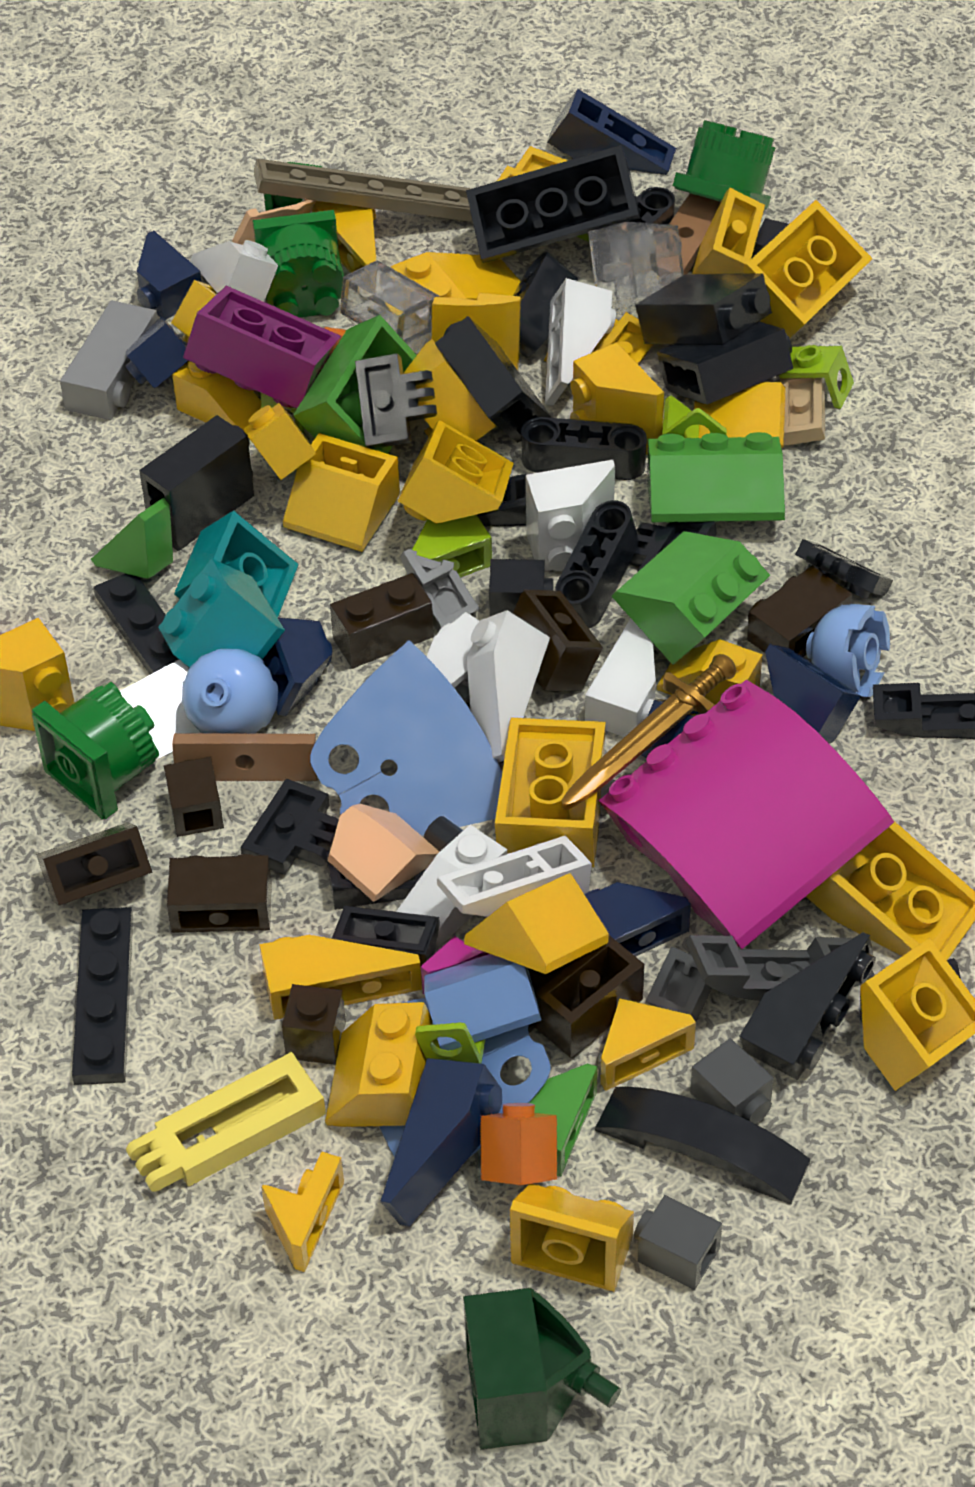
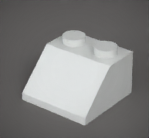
(561, 506)

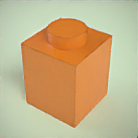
(518, 1145)

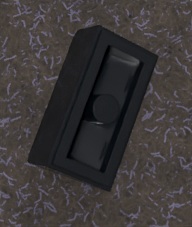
(389, 930)

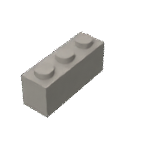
(97, 376)

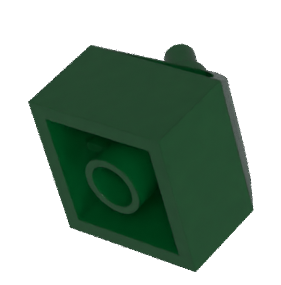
(525, 1367)

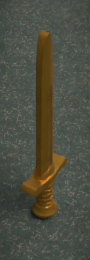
(682, 702)

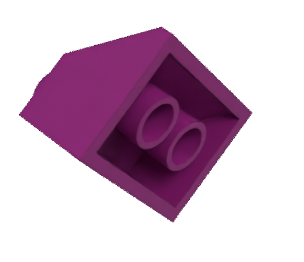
(259, 346)

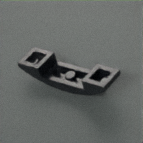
(907, 712)
(707, 1135)

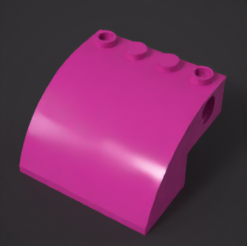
(746, 811)

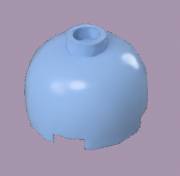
(850, 641)
(229, 693)

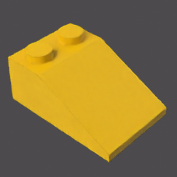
(459, 275)
(538, 770)
(898, 895)

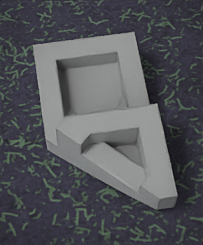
(442, 585)

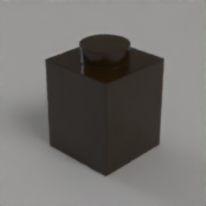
(193, 796)
(314, 1023)

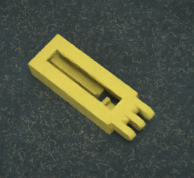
(243, 1116)

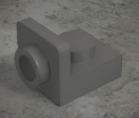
(679, 985)

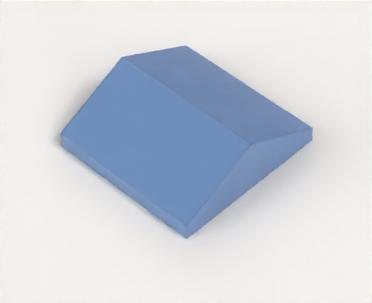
(483, 994)

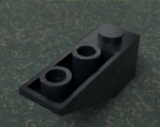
(798, 1012)

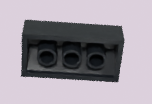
(553, 204)

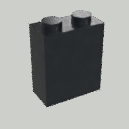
(703, 308)
(718, 371)
(490, 377)
(200, 478)

